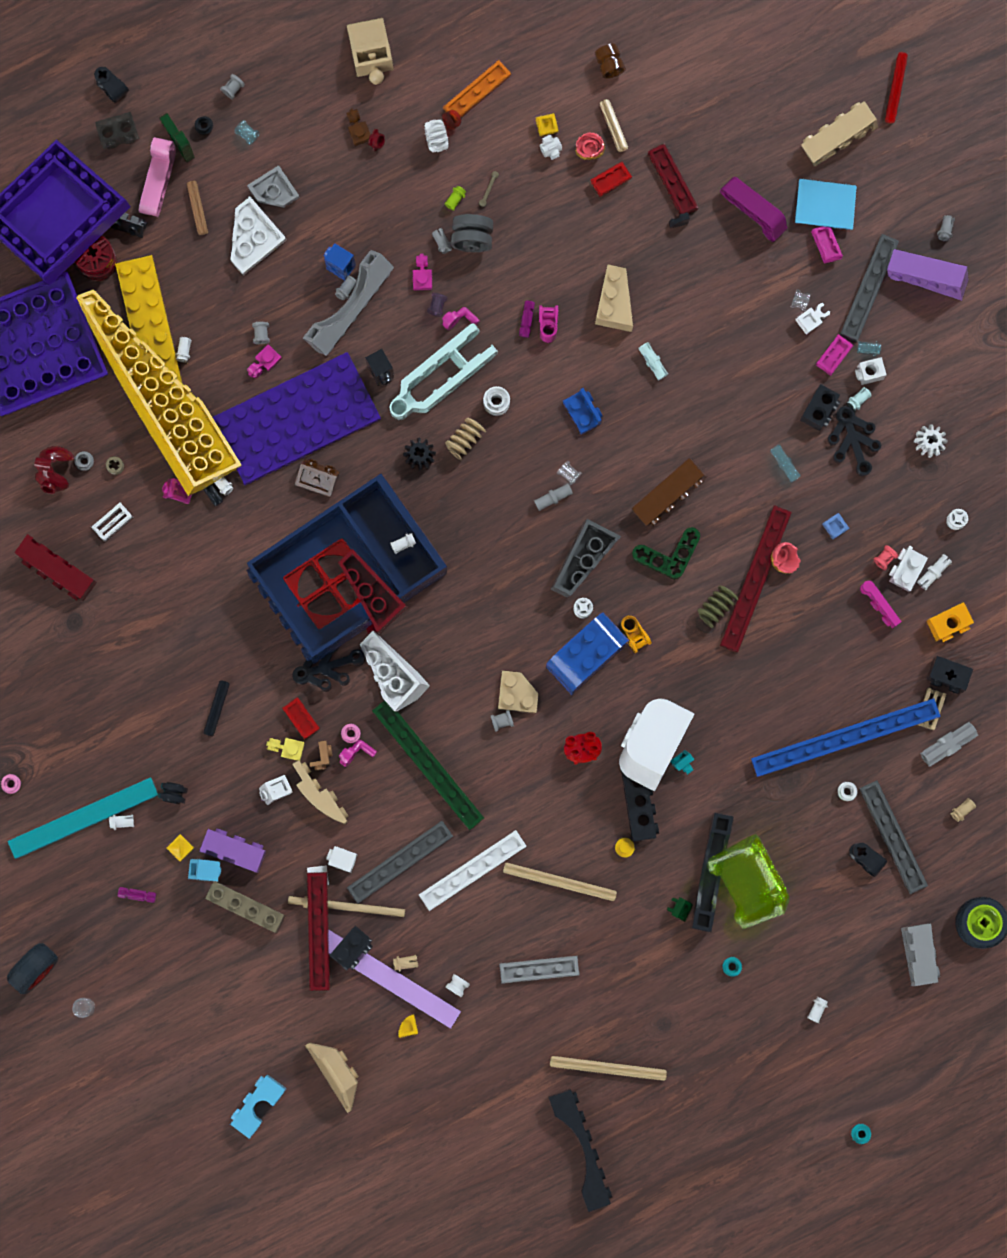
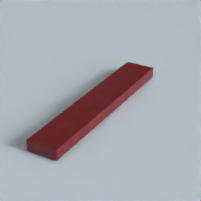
(318, 931)

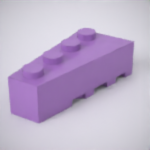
(929, 273)

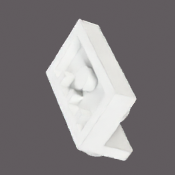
(908, 569)

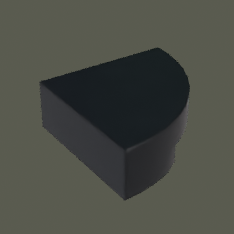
(683, 220)

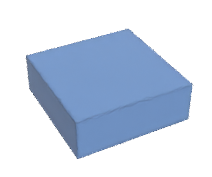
(835, 526)

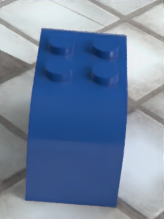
(587, 653)

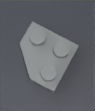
(273, 189)

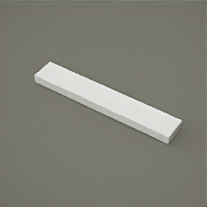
(472, 870)

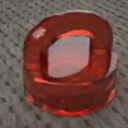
(448, 120)

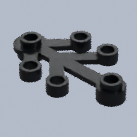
(853, 438)
(325, 668)

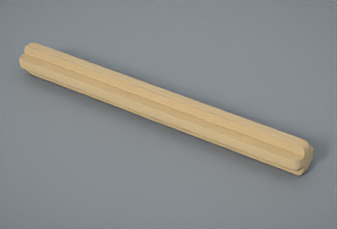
(559, 881)
(608, 1068)

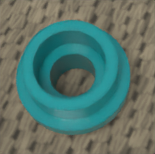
(738, 964)
(854, 1133)

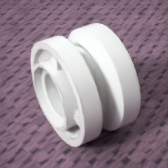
(496, 392)

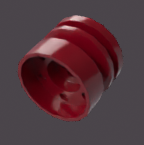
(101, 265)

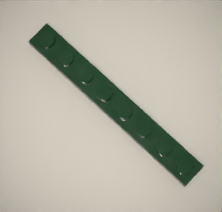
(428, 765)

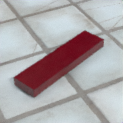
(672, 179)

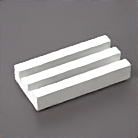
(124, 511)

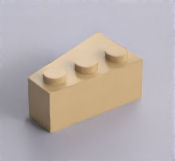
(614, 304)

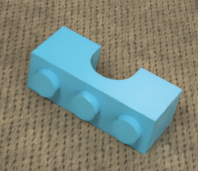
(246, 1119)

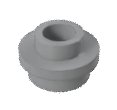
(84, 455)

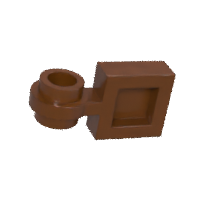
(359, 131)

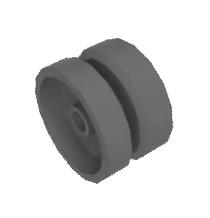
(472, 233)

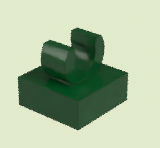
(681, 909)

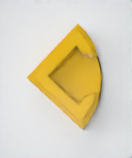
(408, 1027)

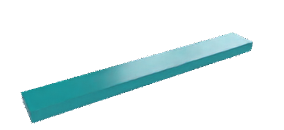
(83, 818)

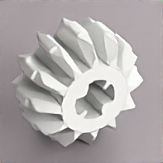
(436, 135)
(925, 435)

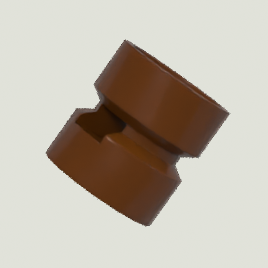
(610, 62)

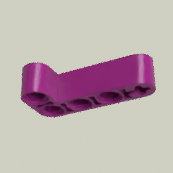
(756, 207)

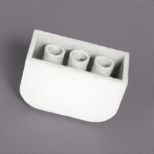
(653, 741)

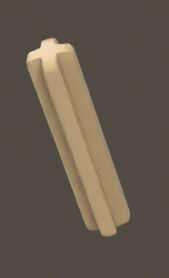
(613, 125)

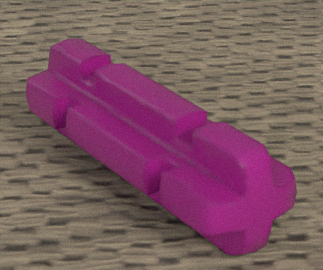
(526, 319)
(136, 894)

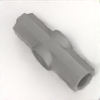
(949, 744)

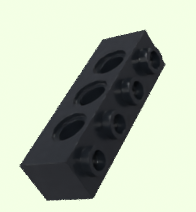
(639, 832)

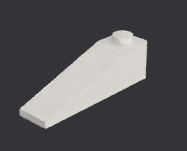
(396, 678)

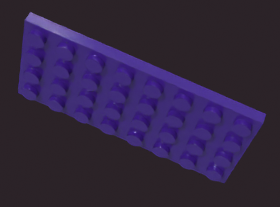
(297, 418)

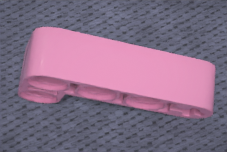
(158, 175)

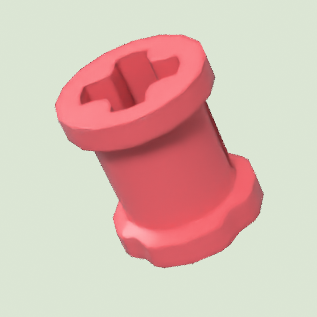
(885, 557)

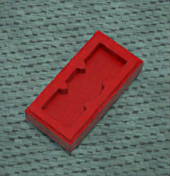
(611, 179)
(301, 718)

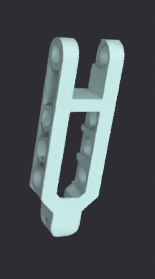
(405, 404)

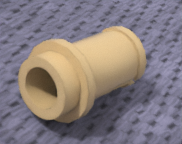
(962, 810)
(404, 963)

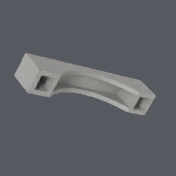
(372, 273)

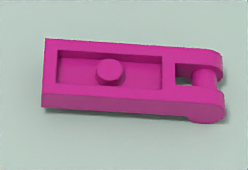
(879, 603)

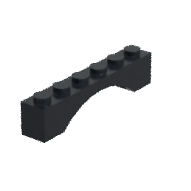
(709, 883)
(593, 1188)

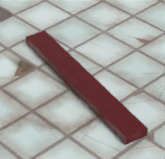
(755, 579)

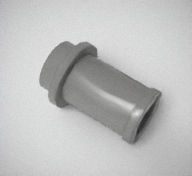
(945, 232)
(442, 241)
(346, 287)

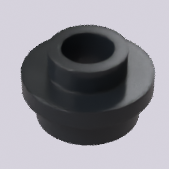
(203, 120)

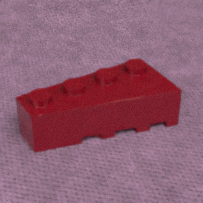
(55, 568)

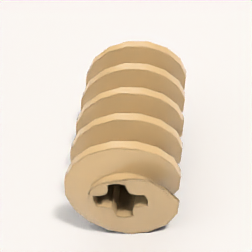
(464, 437)

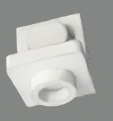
(275, 789)

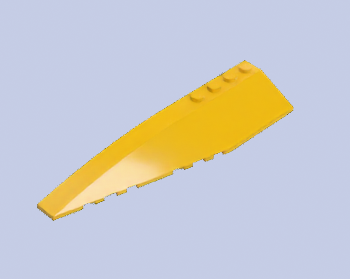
(165, 405)

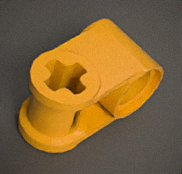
(635, 634)

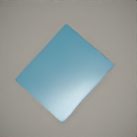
(825, 204)

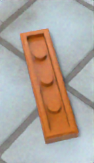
(478, 89)

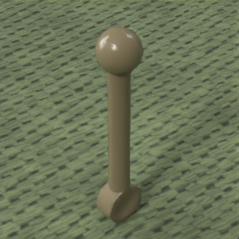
(482, 202)

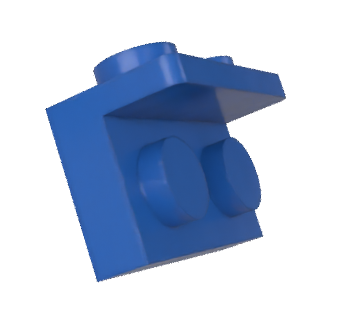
(583, 411)

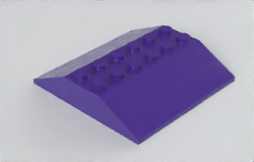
(44, 345)

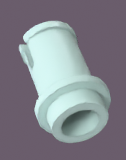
(859, 399)

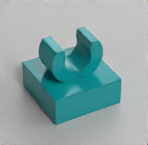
(682, 762)

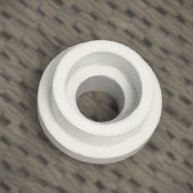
(853, 791)

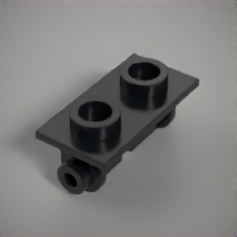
(133, 226)

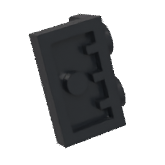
(351, 948)

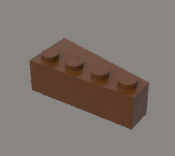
(669, 492)

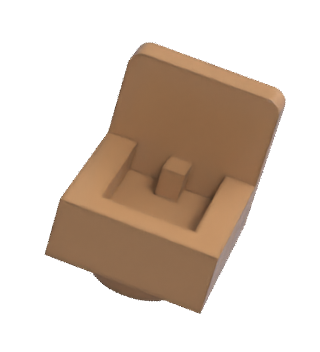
(325, 753)

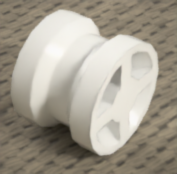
(960, 516)
(583, 604)
(457, 985)

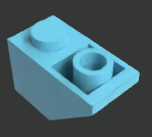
(204, 870)

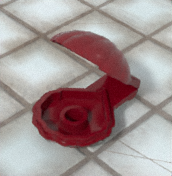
(46, 477)

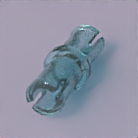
(785, 463)

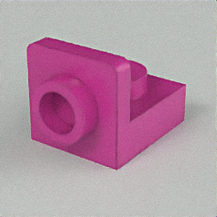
(173, 489)

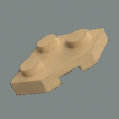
(517, 693)

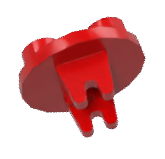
(582, 747)

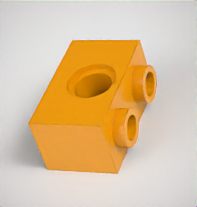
(958, 614)

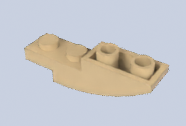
(324, 800)

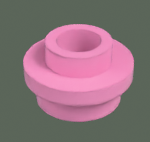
(348, 727)
(4, 784)

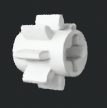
(550, 147)

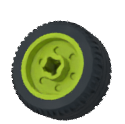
(969, 925)

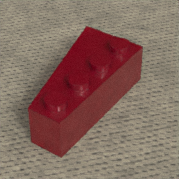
(376, 597)

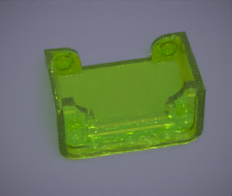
(751, 881)

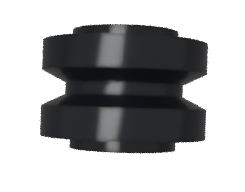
(173, 793)

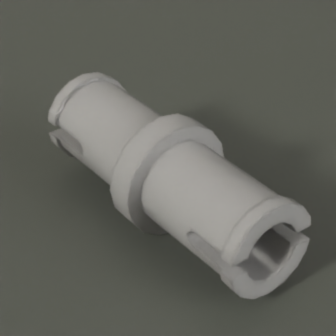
(553, 497)

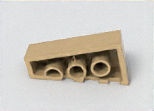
(839, 133)

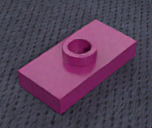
(827, 244)
(834, 355)

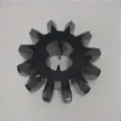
(417, 460)

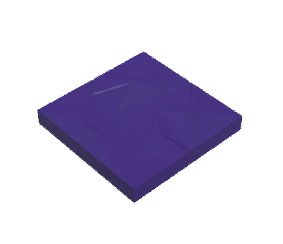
(56, 211)

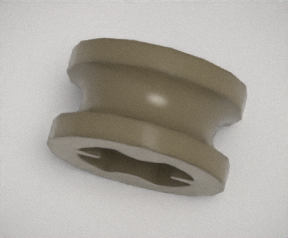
(117, 460)

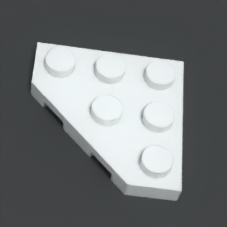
(253, 236)

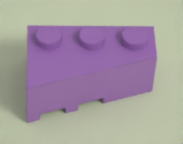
(233, 850)

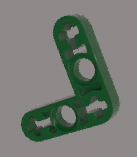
(177, 137)
(667, 561)

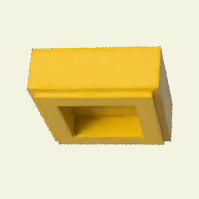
(547, 124)
(180, 847)

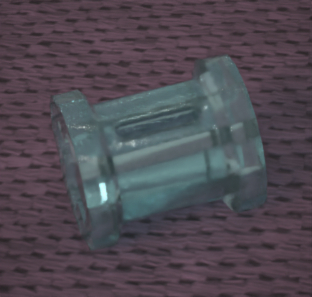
(246, 132)

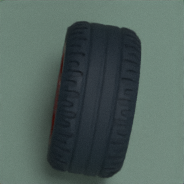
(32, 968)

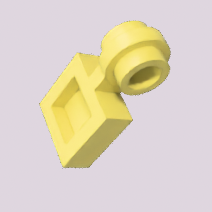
(291, 749)

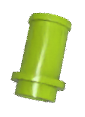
(457, 194)

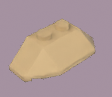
(336, 1071)

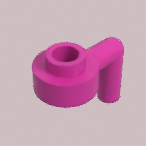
(451, 319)
(348, 755)

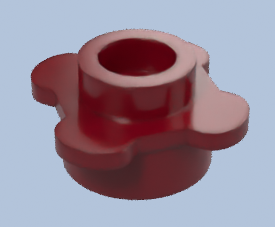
(376, 140)

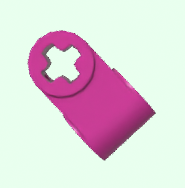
(548, 320)

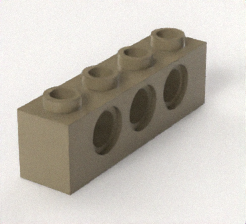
(245, 907)

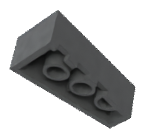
(585, 553)

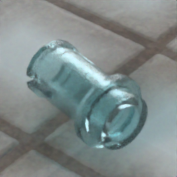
(869, 348)

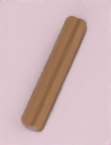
(197, 208)

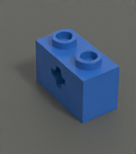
(339, 261)

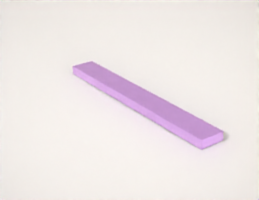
(402, 986)

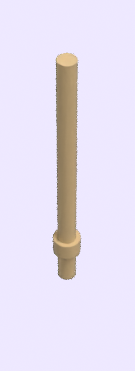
(351, 907)

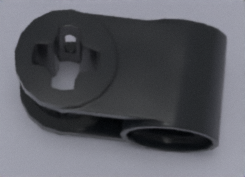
(112, 86)
(870, 860)

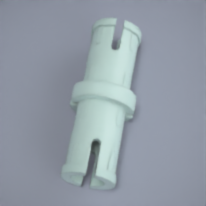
(653, 361)

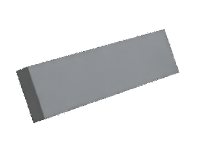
(539, 969)

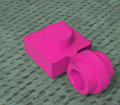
(422, 278)
(267, 358)

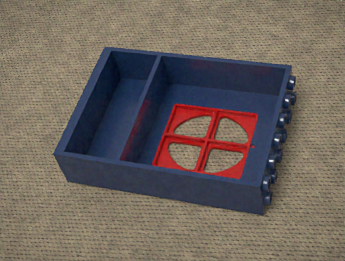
(361, 522)

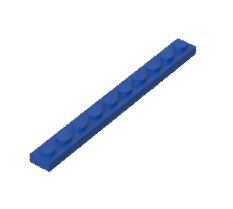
(845, 737)

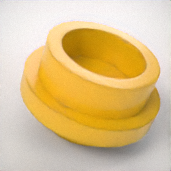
(624, 847)

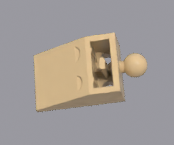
(370, 49)

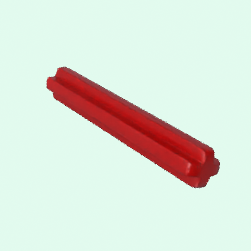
(896, 87)

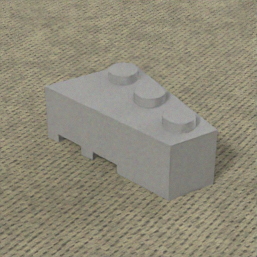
(920, 954)

